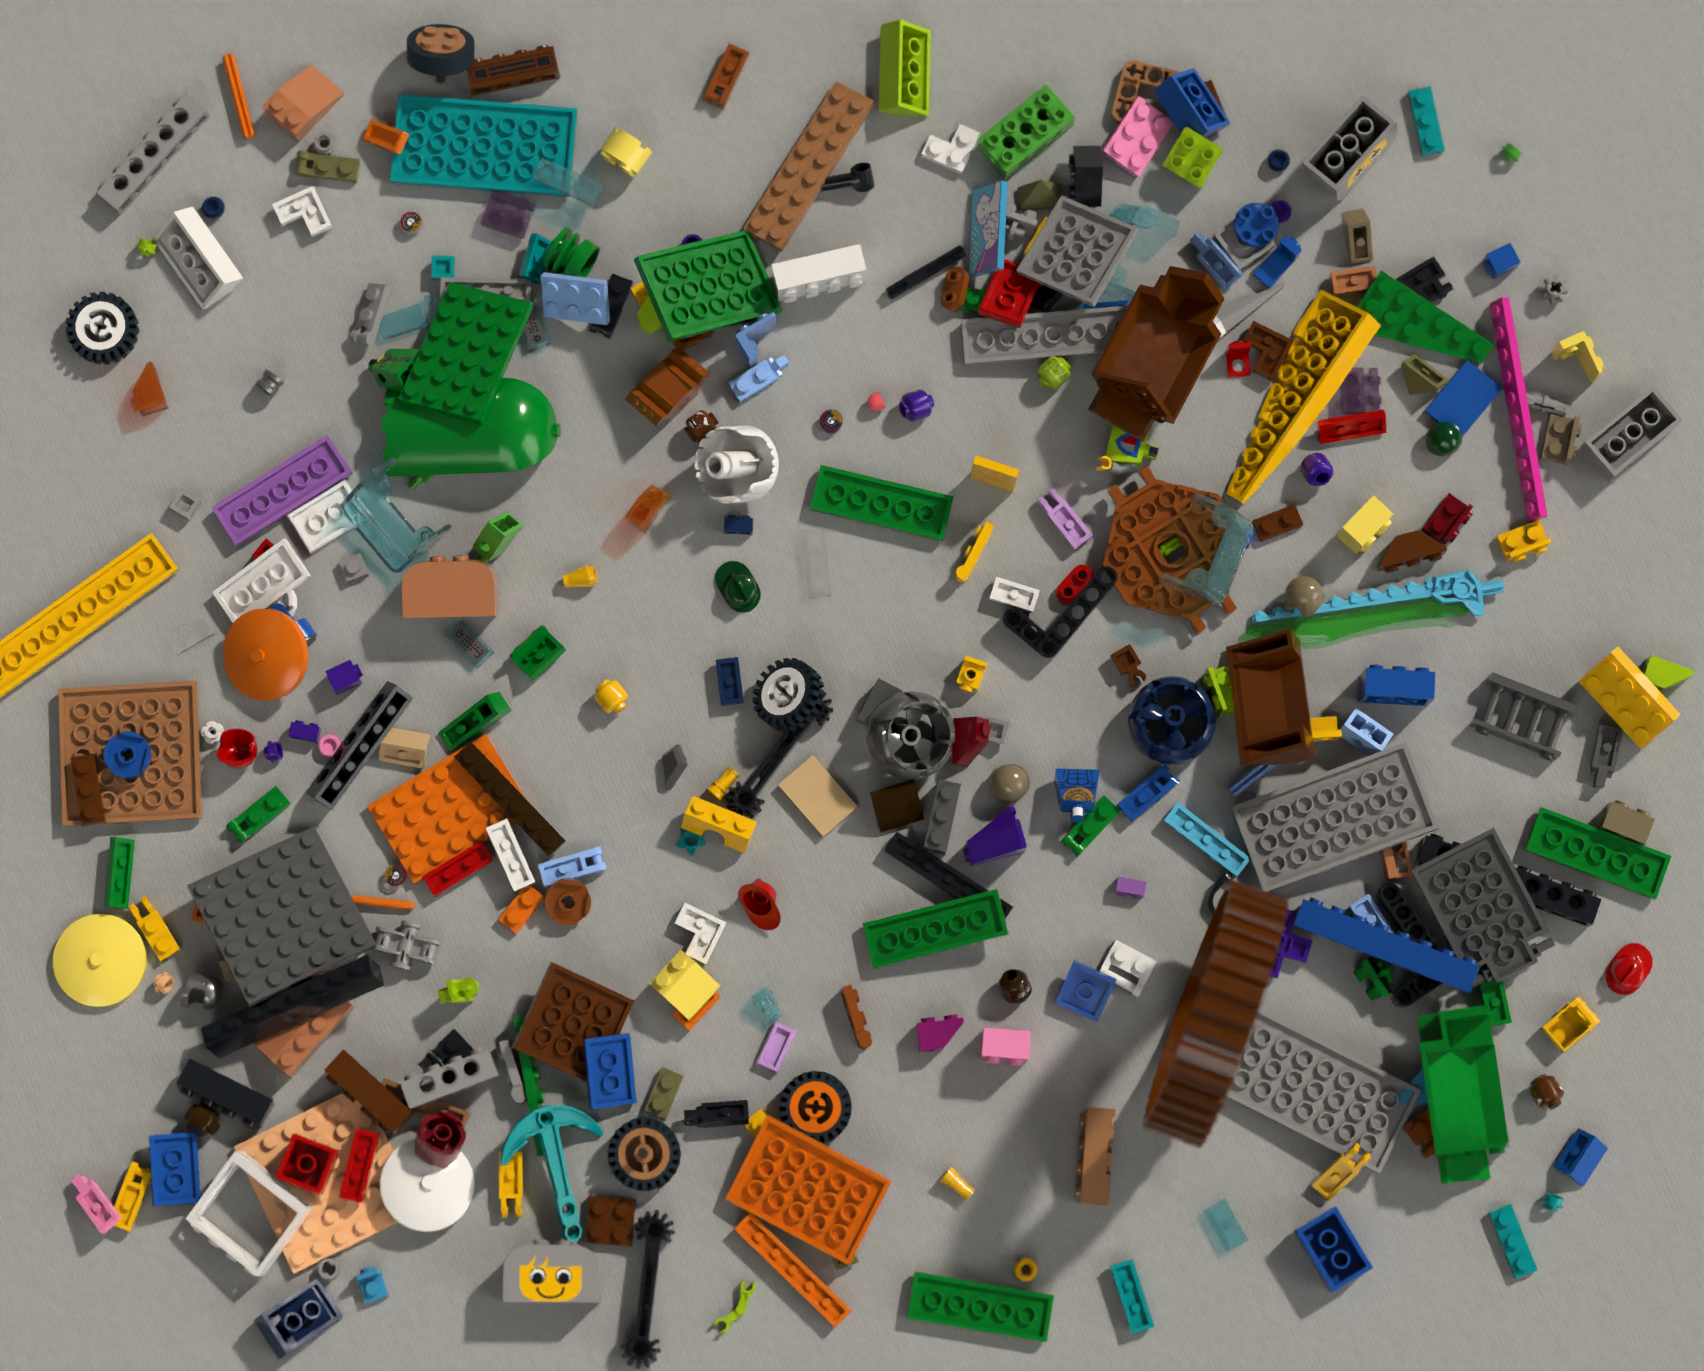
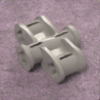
(413, 946)

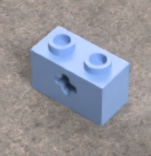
(1364, 733)

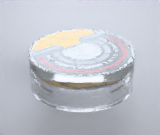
(395, 875)

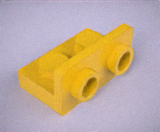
(1522, 541)

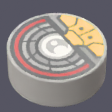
(411, 223)

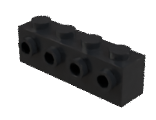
(225, 1094)

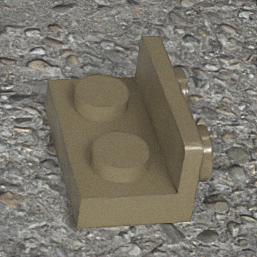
(1560, 439)

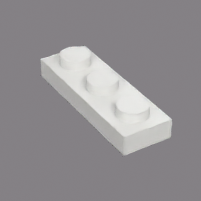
(510, 855)

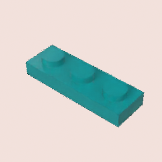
(1426, 121)
(1512, 1241)
(1132, 1296)

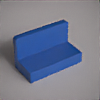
(1581, 1156)

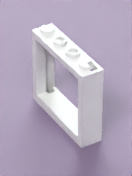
(273, 1184)

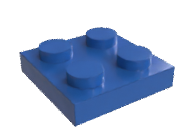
(1085, 990)

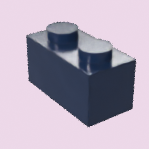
(738, 525)

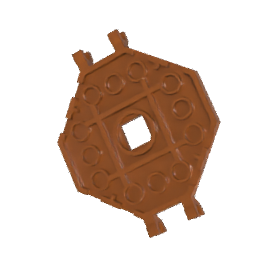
(1132, 550)

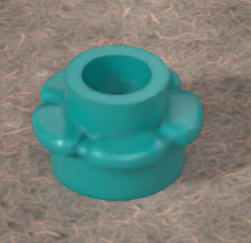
(1552, 1201)

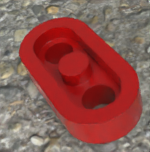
(1074, 584)

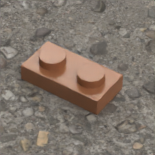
(1352, 280)

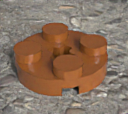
(575, 912)

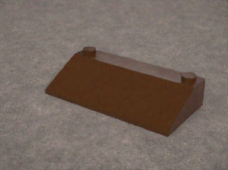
(1270, 700)

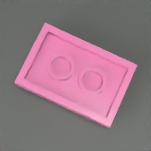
(1137, 136)

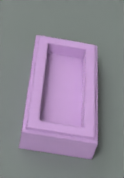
(776, 1047)

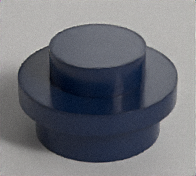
(1278, 160)
(213, 207)

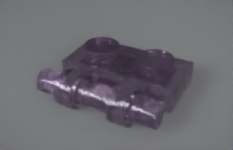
(507, 220)
(1352, 391)

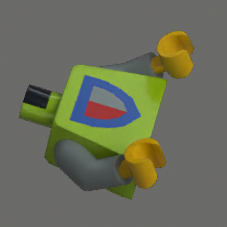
(1125, 452)

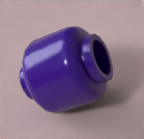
(916, 405)
(1316, 469)

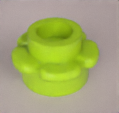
(146, 247)

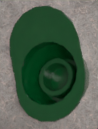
(737, 586)

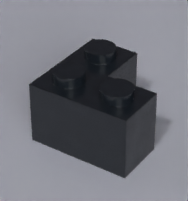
(1087, 172)

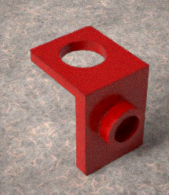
(1235, 351)

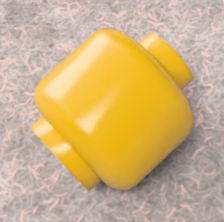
(611, 696)

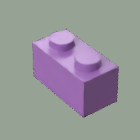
(1132, 887)

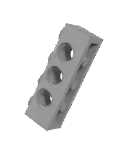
(485, 1072)

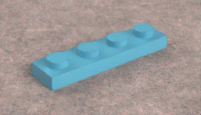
(1206, 839)

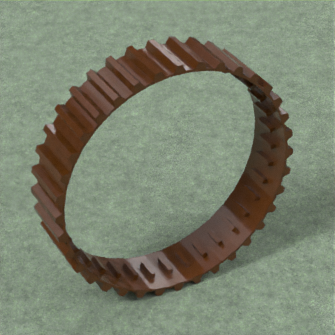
(1215, 1014)

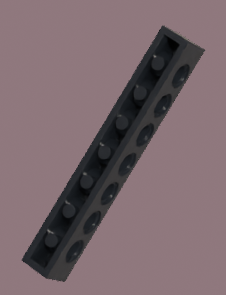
(1588, 902)

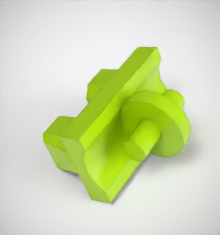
(459, 991)

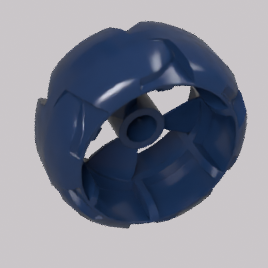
(1174, 749)

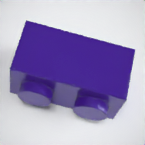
(305, 732)

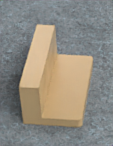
(405, 748)

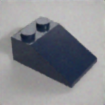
(298, 1318)

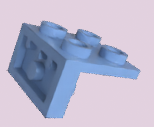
(747, 334)

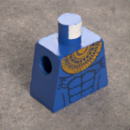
(1076, 791)

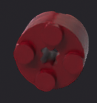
(440, 1139)

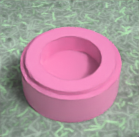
(328, 745)

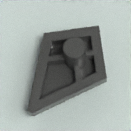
(674, 764)

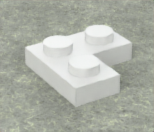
(953, 154)
(305, 205)
(706, 931)

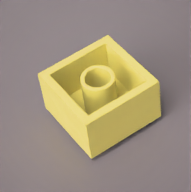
(1361, 529)

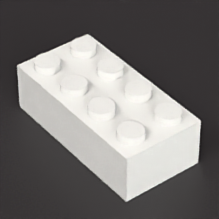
(819, 273)

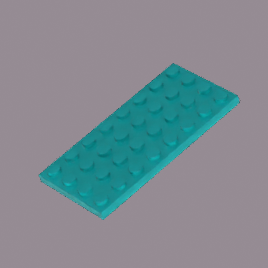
(481, 143)

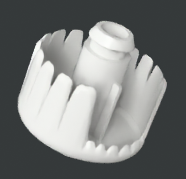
(736, 464)

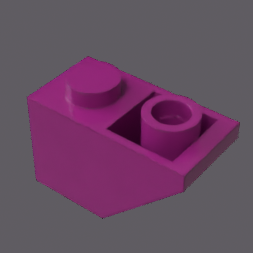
(936, 1034)

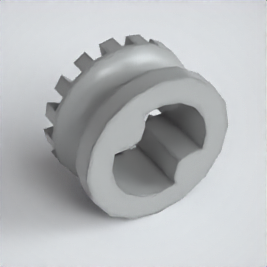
(332, 1262)

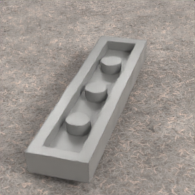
(509, 287)

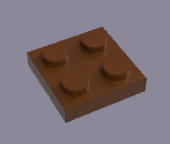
(610, 1221)

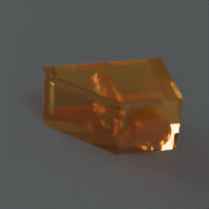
(148, 392)

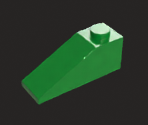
(475, 720)

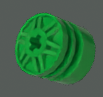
(567, 255)

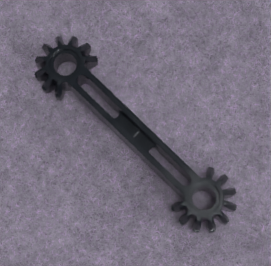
(774, 759)
(647, 1289)

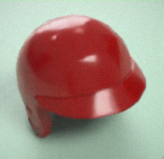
(237, 748)

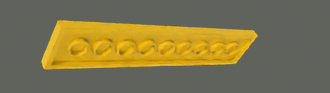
(82, 611)

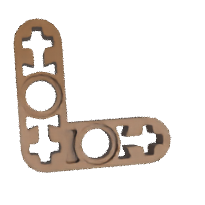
(1134, 81)

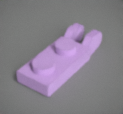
(1065, 520)

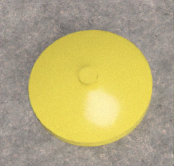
(100, 960)

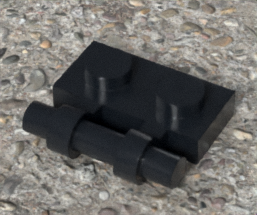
(1423, 276)
(452, 1046)

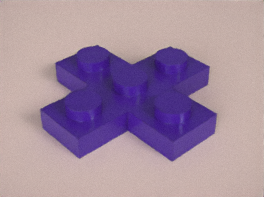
(1291, 946)

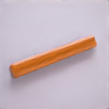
(238, 96)

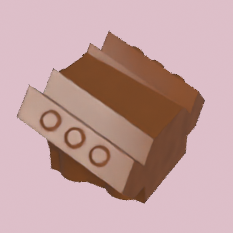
(668, 387)

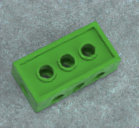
(1025, 117)

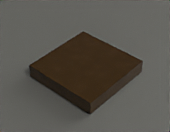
(897, 805)

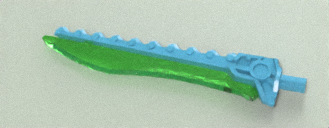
(1445, 589)

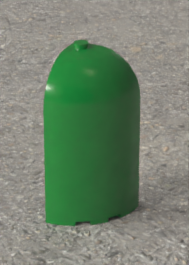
(513, 436)

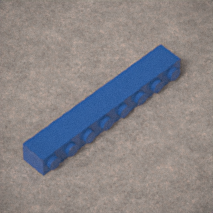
(1387, 946)

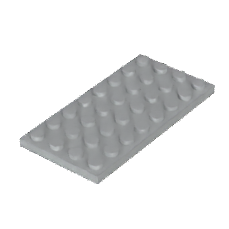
(1335, 817)
(1320, 1091)

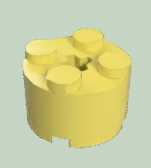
(625, 151)

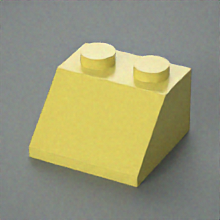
(684, 984)

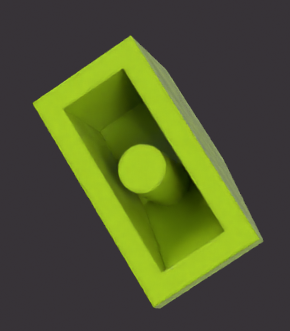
(1665, 673)

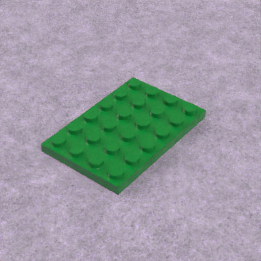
(707, 285)
(466, 352)

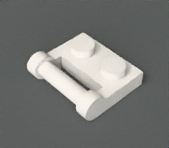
(1130, 962)

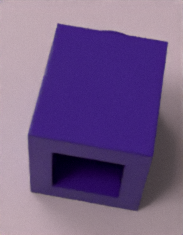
(344, 676)

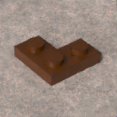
(1273, 348)

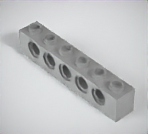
(151, 166)

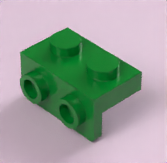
(537, 652)

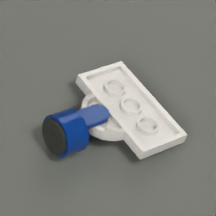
(267, 584)

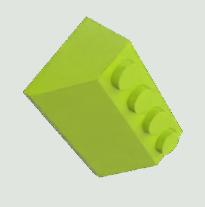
(904, 69)

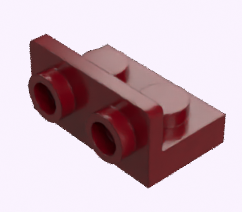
(1447, 519)

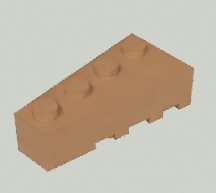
(1096, 1156)

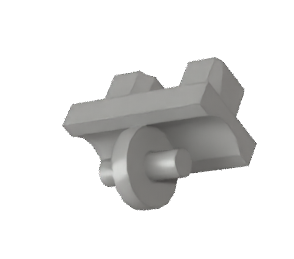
(1020, 224)

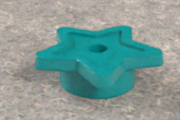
(690, 846)

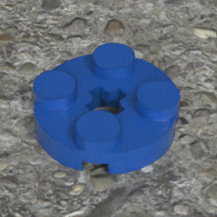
(121, 743)

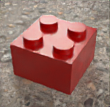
(307, 1164)

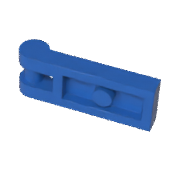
(1147, 793)

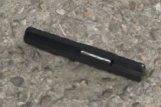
(925, 272)

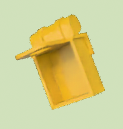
(1570, 1024)

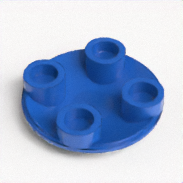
(1256, 224)

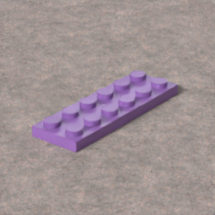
(281, 490)

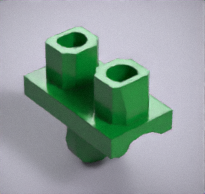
(1380, 987)

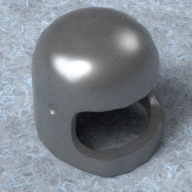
(202, 990)

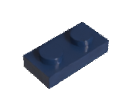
(729, 681)

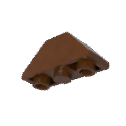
(1410, 550)

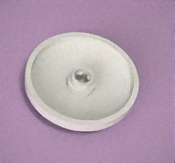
(425, 1194)

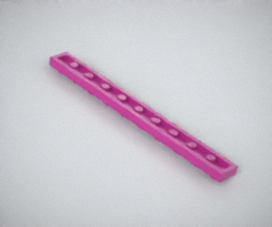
(1518, 409)

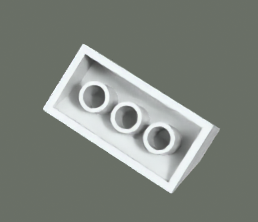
(197, 257)

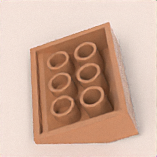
(297, 1044)

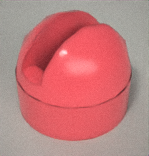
(875, 402)

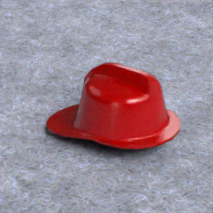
(760, 904)
(1629, 969)

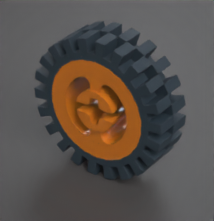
(819, 1083)

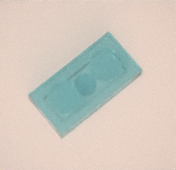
(1225, 1225)

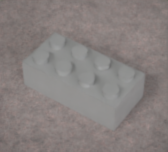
(1631, 433)

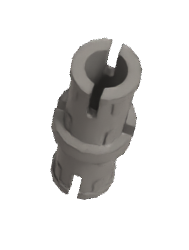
(1545, 404)

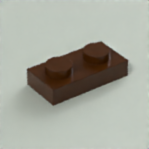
(1277, 523)

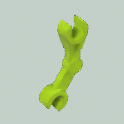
(740, 1309)

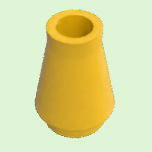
(581, 577)

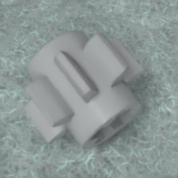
(1554, 283)

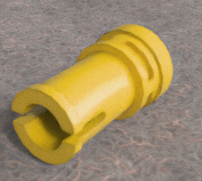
(719, 787)
(952, 1179)

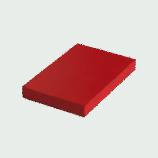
(1008, 296)

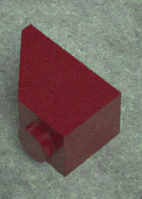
(970, 739)

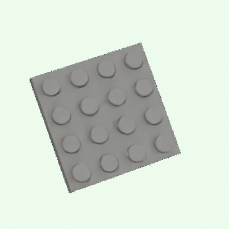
(1077, 251)

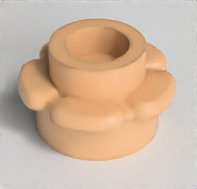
(163, 983)

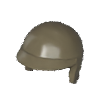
(1304, 594)
(1008, 783)

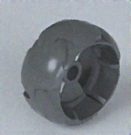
(887, 738)

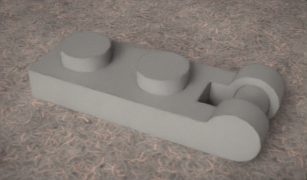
(370, 314)

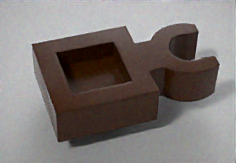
(1127, 662)

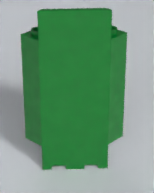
(1463, 1091)

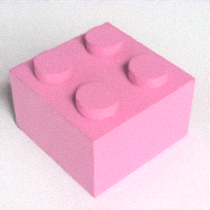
(1005, 1046)

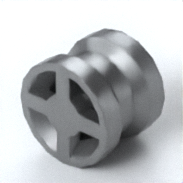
(269, 383)

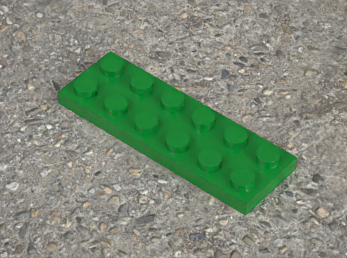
(881, 503)
(1597, 853)
(935, 929)
(980, 1306)

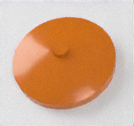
(265, 654)

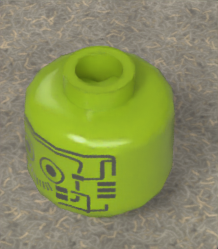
(1053, 372)

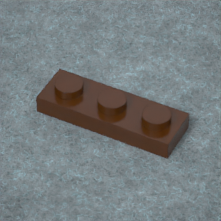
(88, 790)

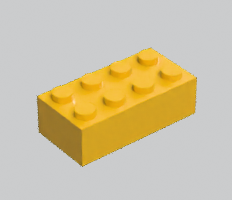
(1629, 697)

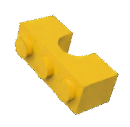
(732, 826)

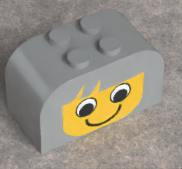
(1351, 148)
(551, 1274)

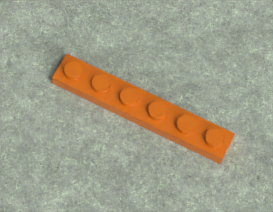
(792, 1269)

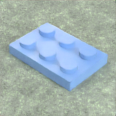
(575, 298)

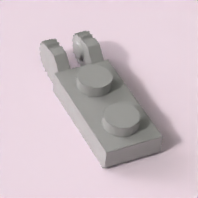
(512, 1074)

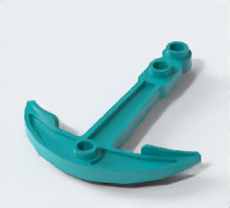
(553, 1154)

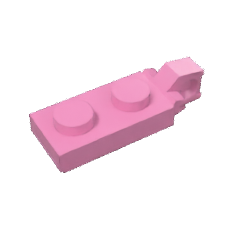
(95, 1204)

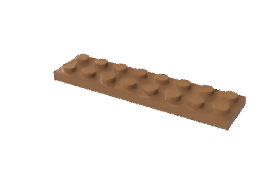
(808, 166)

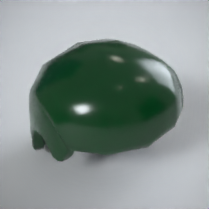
(1443, 438)

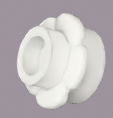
(211, 738)

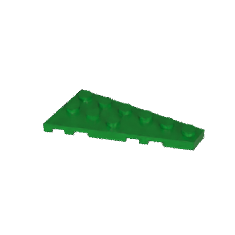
(1418, 322)

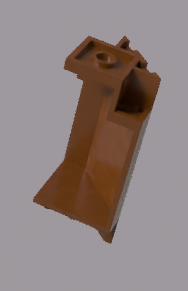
(1157, 351)

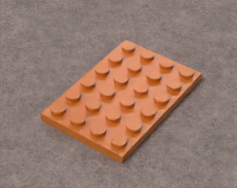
(439, 813)
(808, 1189)

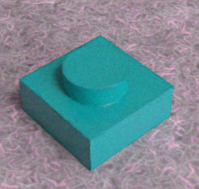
(443, 267)

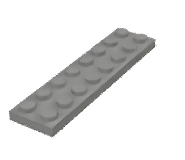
(1040, 336)

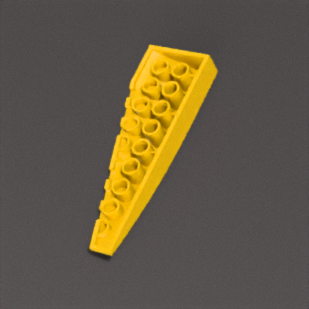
(1320, 358)

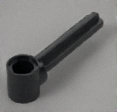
(859, 177)

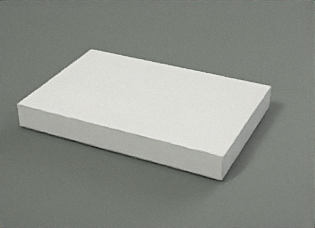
(321, 518)

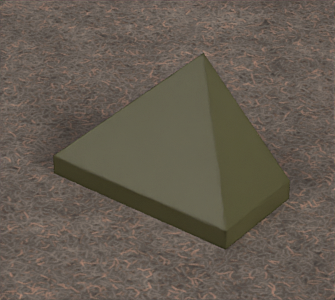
(1039, 195)
(1421, 376)

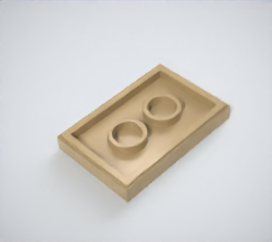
(817, 796)

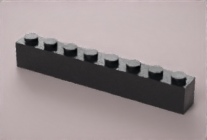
(293, 1006)

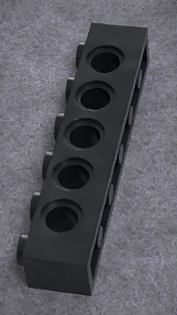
(359, 745)

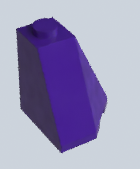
(997, 840)

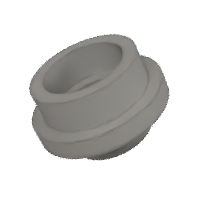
(324, 137)

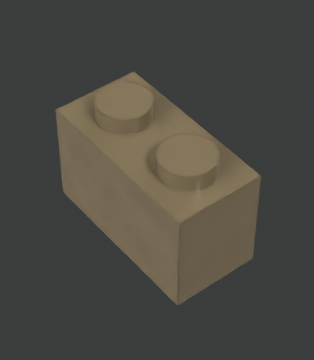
(1627, 822)

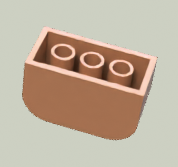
(450, 588)

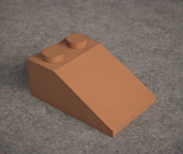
(302, 102)

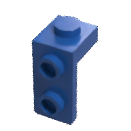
(1278, 261)

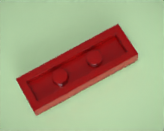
(1351, 426)
(458, 868)
(359, 1165)

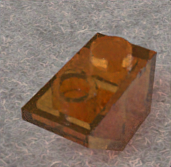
(647, 508)

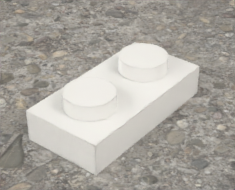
(1014, 594)

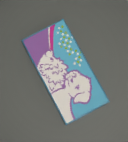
(988, 228)

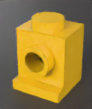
(974, 665)

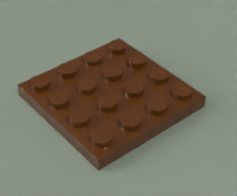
(566, 1013)

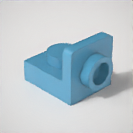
(372, 1284)

